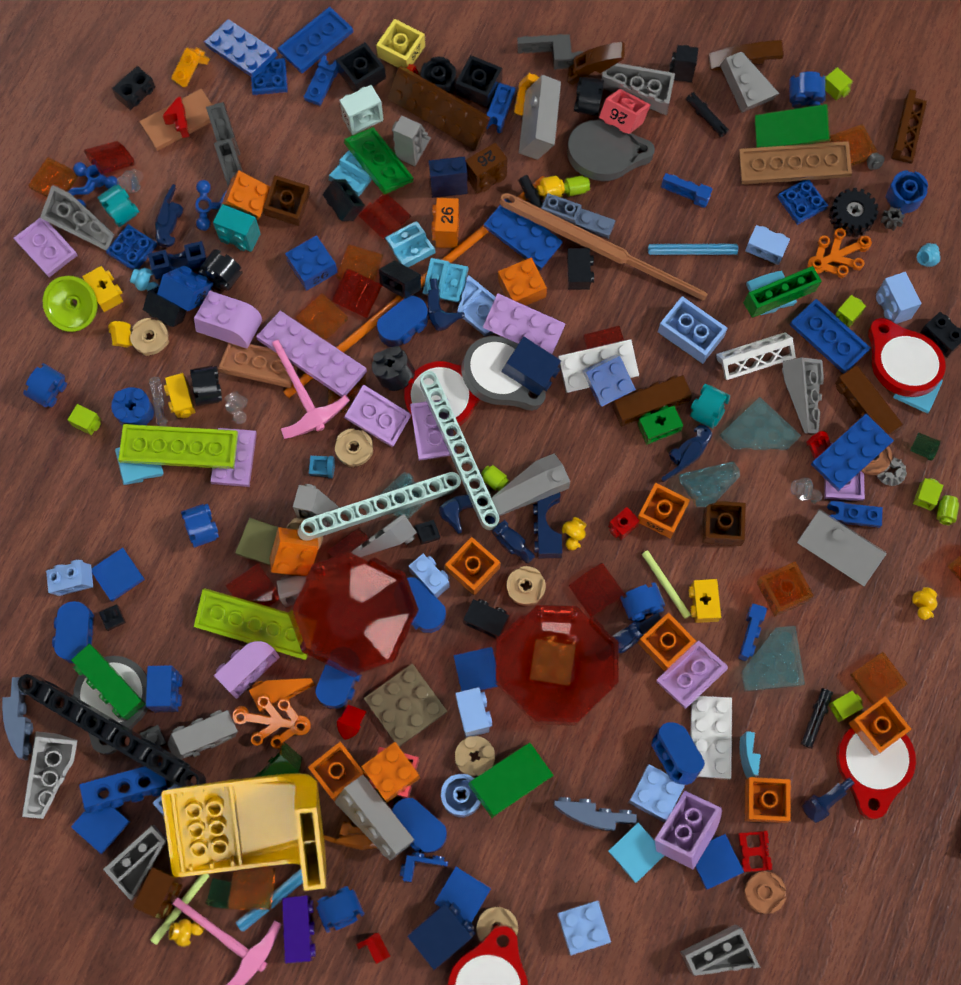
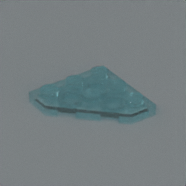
(760, 429)
(709, 484)
(775, 663)

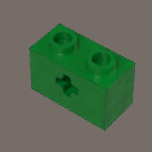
(653, 432)

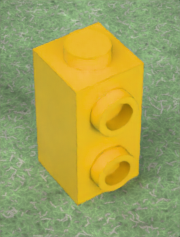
(180, 396)

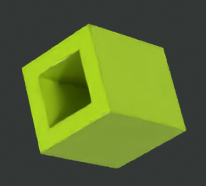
(837, 84)
(850, 310)
(84, 419)
(928, 493)
(846, 706)

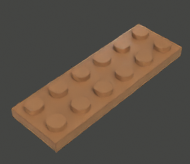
(795, 162)

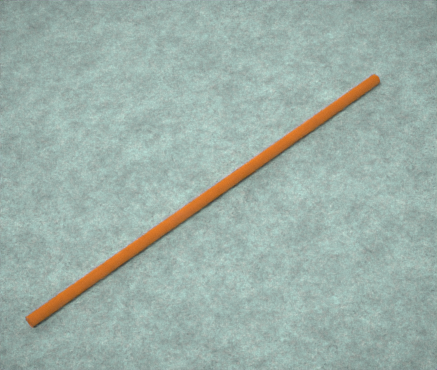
(372, 322)

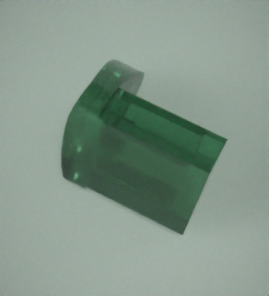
(925, 446)
(219, 894)

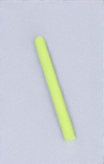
(666, 584)
(176, 912)

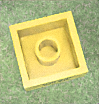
(400, 44)

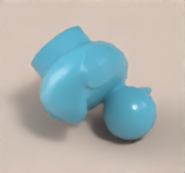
(929, 255)
(141, 279)

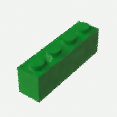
(782, 291)
(108, 682)

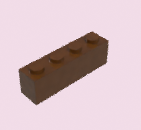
(669, 393)
(866, 400)

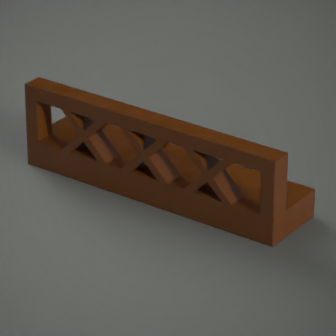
(905, 128)

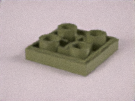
(257, 541)

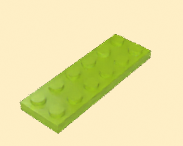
(178, 446)
(247, 622)

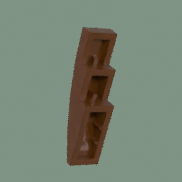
(755, 52)

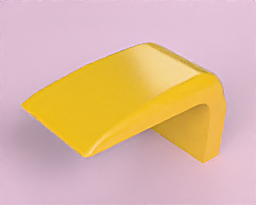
(246, 826)

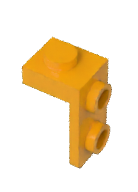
(188, 64)
(524, 84)

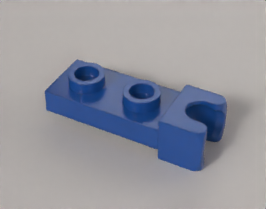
(321, 82)
(500, 105)
(687, 189)
(856, 514)
(755, 617)

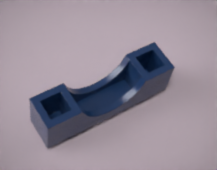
(549, 542)

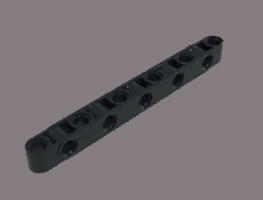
(110, 731)

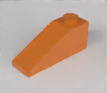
(277, 689)

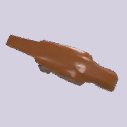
(352, 838)

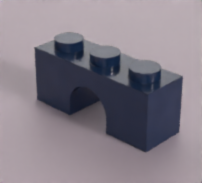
(191, 257)

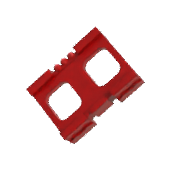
(755, 851)

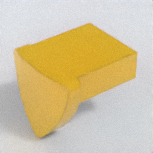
(120, 333)

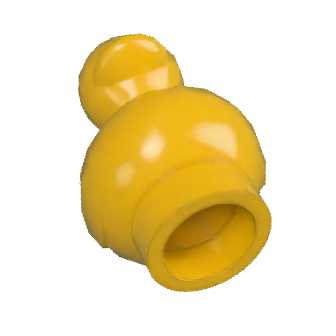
(576, 531)
(926, 602)
(182, 931)

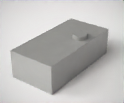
(540, 117)
(841, 547)

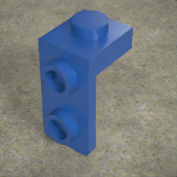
(408, 869)

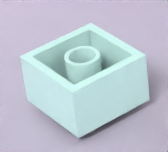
(361, 109)

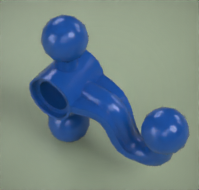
(81, 169)
(203, 188)

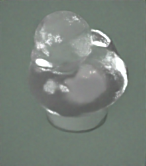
(130, 180)
(234, 404)
(804, 490)

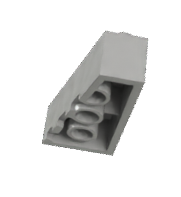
(643, 83)
(374, 817)

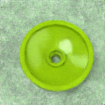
(59, 303)

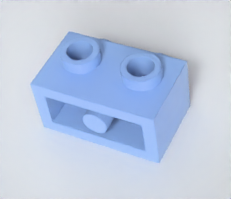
(767, 244)
(429, 575)
(69, 578)

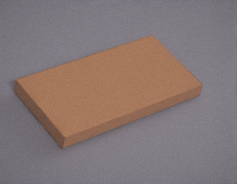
(196, 115)
(255, 364)

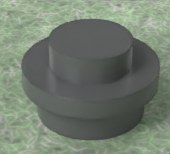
(875, 161)

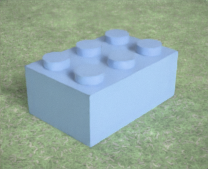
(692, 329)

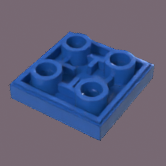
(271, 79)
(802, 201)
(131, 248)
(117, 574)
(476, 669)
(101, 827)
(718, 863)
(464, 892)

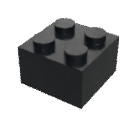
(361, 68)
(478, 81)

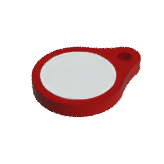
(905, 359)
(450, 377)
(875, 776)
(490, 962)

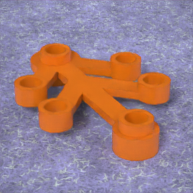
(838, 255)
(273, 721)

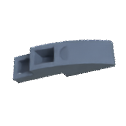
(574, 214)
(16, 726)
(585, 814)

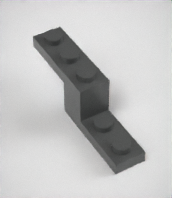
(557, 44)
(226, 144)

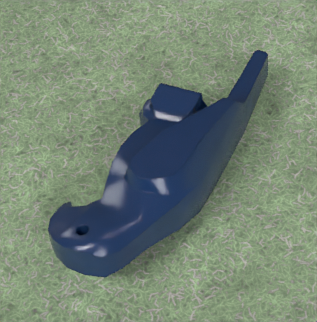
(167, 219)
(689, 451)
(511, 540)
(631, 635)

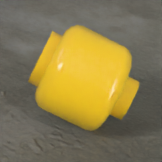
(551, 185)

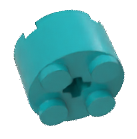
(117, 205)
(710, 406)

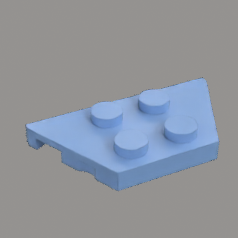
(476, 305)

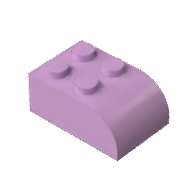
(227, 319)
(246, 667)
(688, 829)

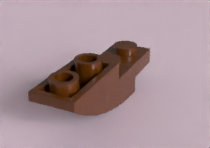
(595, 59)

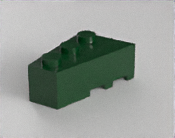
(285, 762)

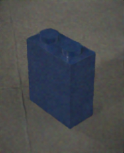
(448, 177)
(532, 366)
(441, 934)

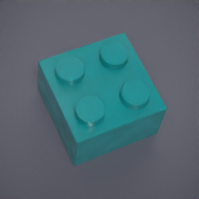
(236, 228)

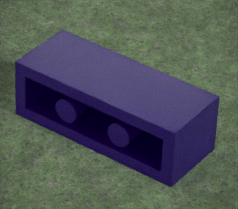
(298, 929)

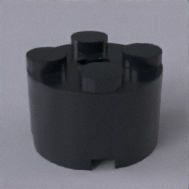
(440, 73)
(589, 96)
(220, 270)
(393, 368)
(206, 385)

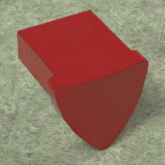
(818, 443)
(350, 721)
(376, 947)

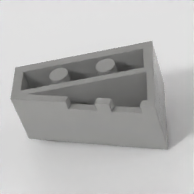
(747, 82)
(720, 953)

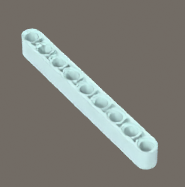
(455, 441)
(373, 511)

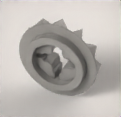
(899, 474)

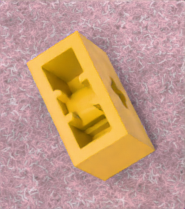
(105, 297)
(709, 591)

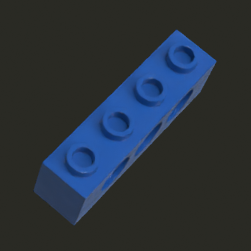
(112, 784)

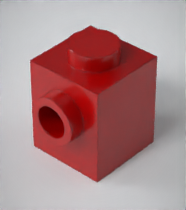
(623, 524)

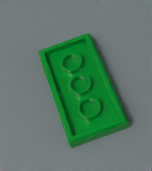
(793, 127)
(378, 160)
(510, 780)

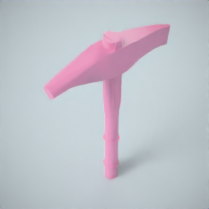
(315, 417)
(252, 960)

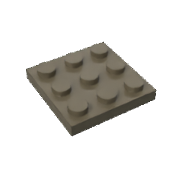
(405, 705)

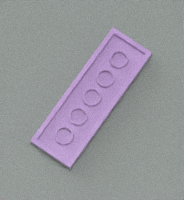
(313, 354)

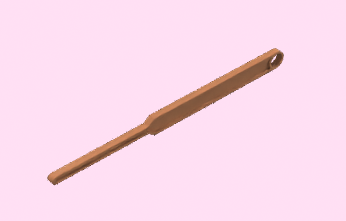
(593, 242)

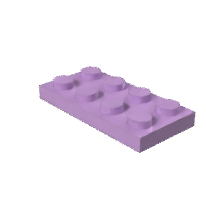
(517, 320)

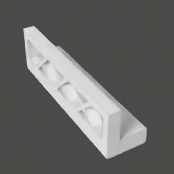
(755, 349)

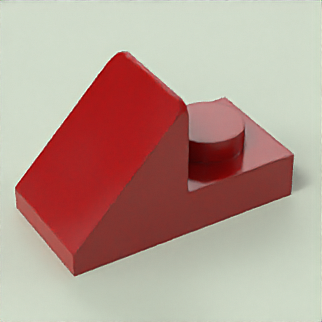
(176, 115)

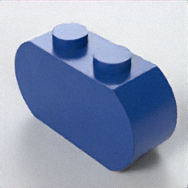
(403, 321)
(431, 611)
(73, 630)
(335, 688)
(678, 753)
(424, 828)

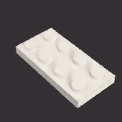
(574, 363)
(713, 734)

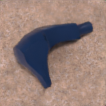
(439, 319)
(451, 509)
(818, 807)

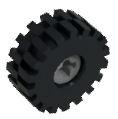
(844, 218)

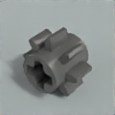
(892, 218)

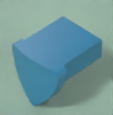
(322, 466)

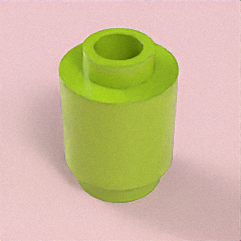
(576, 185)
(494, 478)
(948, 510)

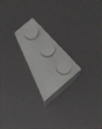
(409, 140)
(312, 502)
(202, 735)
(135, 862)

